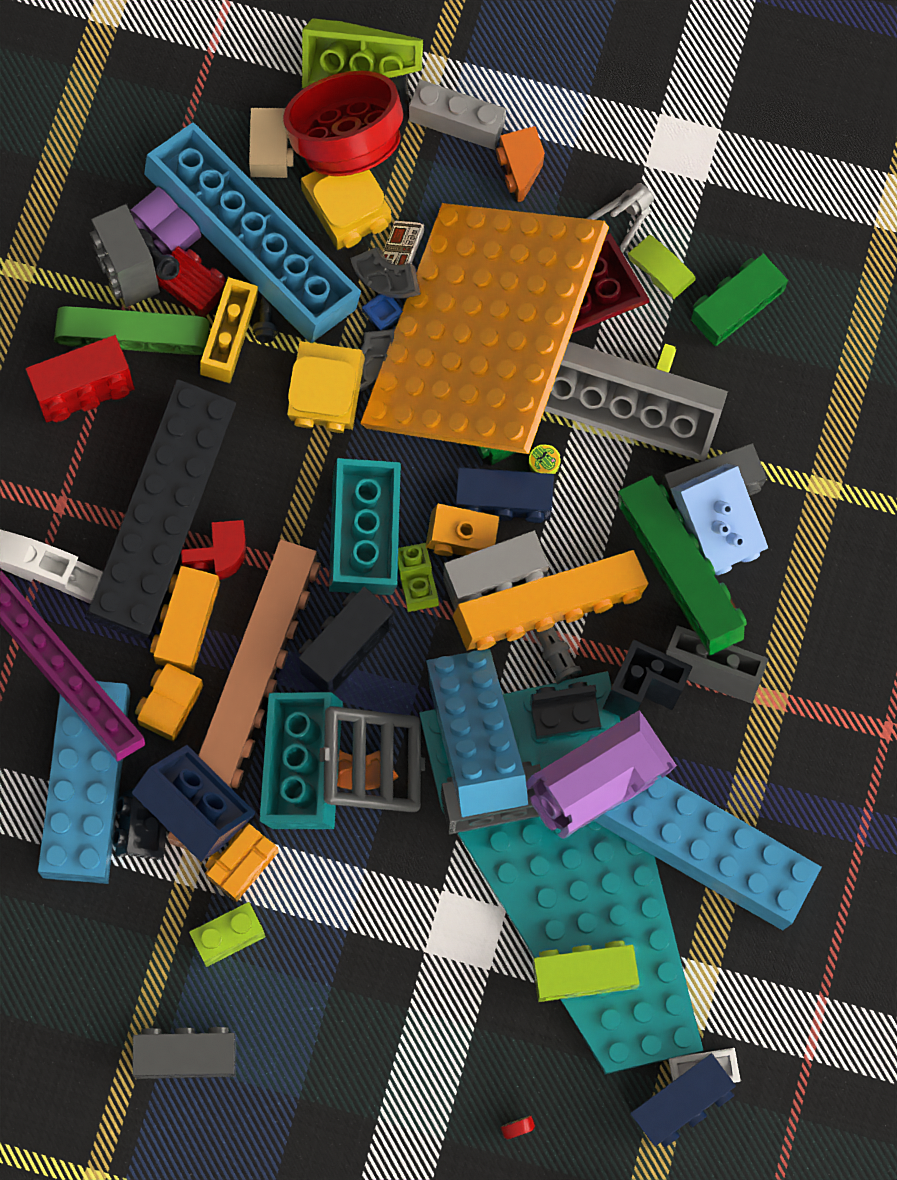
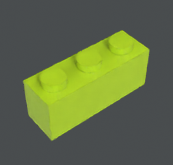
(585, 971)

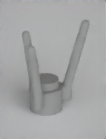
(634, 202)

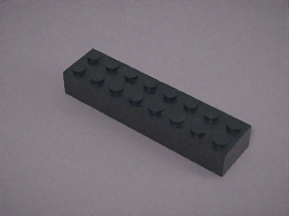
(160, 511)

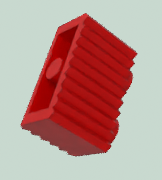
(195, 284)

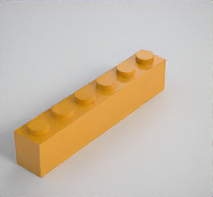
(550, 600)

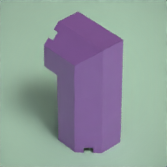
(599, 775)

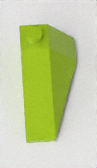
(344, 47)

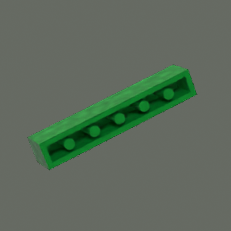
(682, 565)

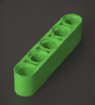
(133, 330)

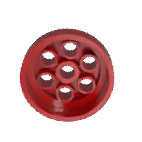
(345, 122)

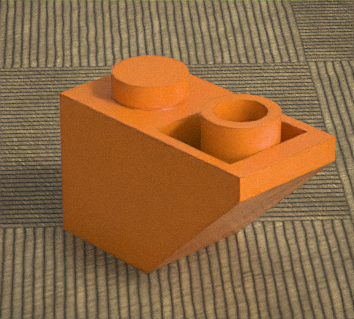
(523, 159)

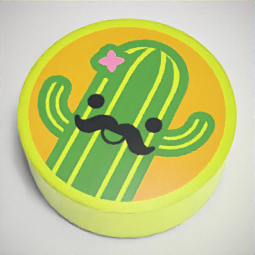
(544, 459)

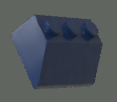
(193, 802)

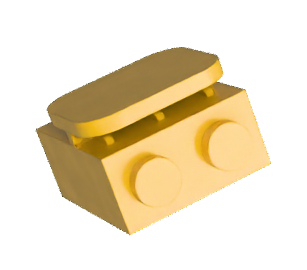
(347, 205)
(325, 386)

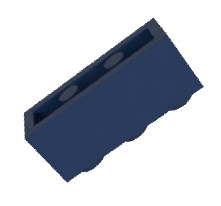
(506, 493)
(684, 1101)

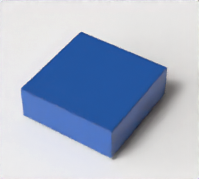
(382, 312)

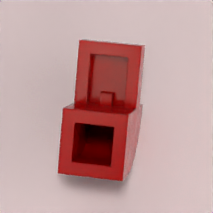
(225, 555)

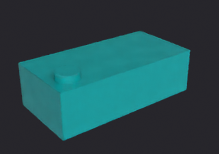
(364, 526)
(292, 765)

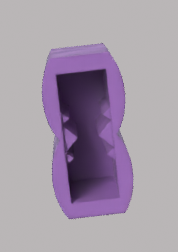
(165, 222)

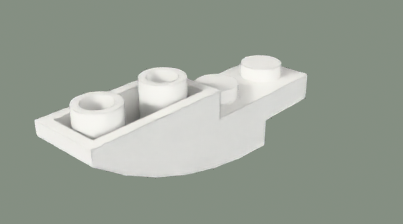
(47, 565)

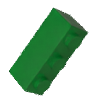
(738, 299)

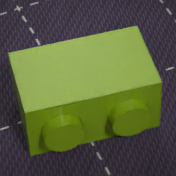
(227, 934)

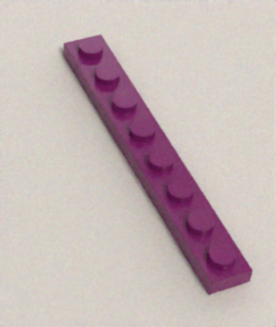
(67, 673)

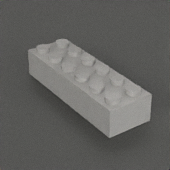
(636, 401)

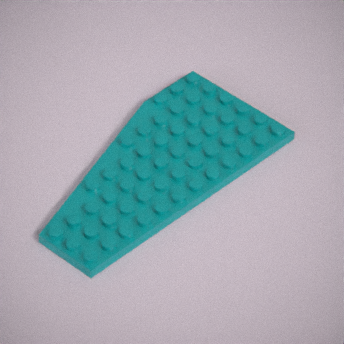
(585, 893)

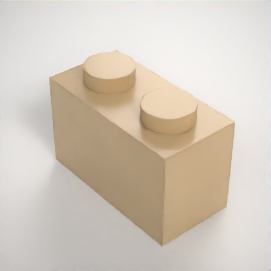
(269, 144)

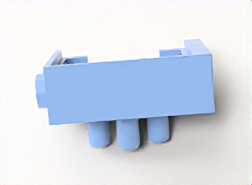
(721, 517)

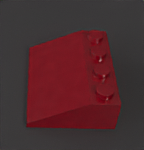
(611, 288)

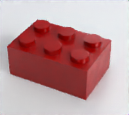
(81, 379)

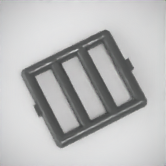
(357, 798)

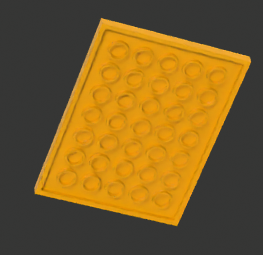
(487, 329)

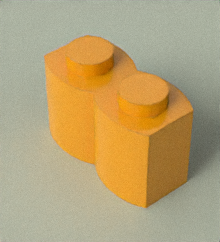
(169, 701)

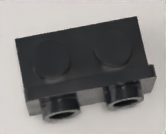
(565, 710)
(138, 830)

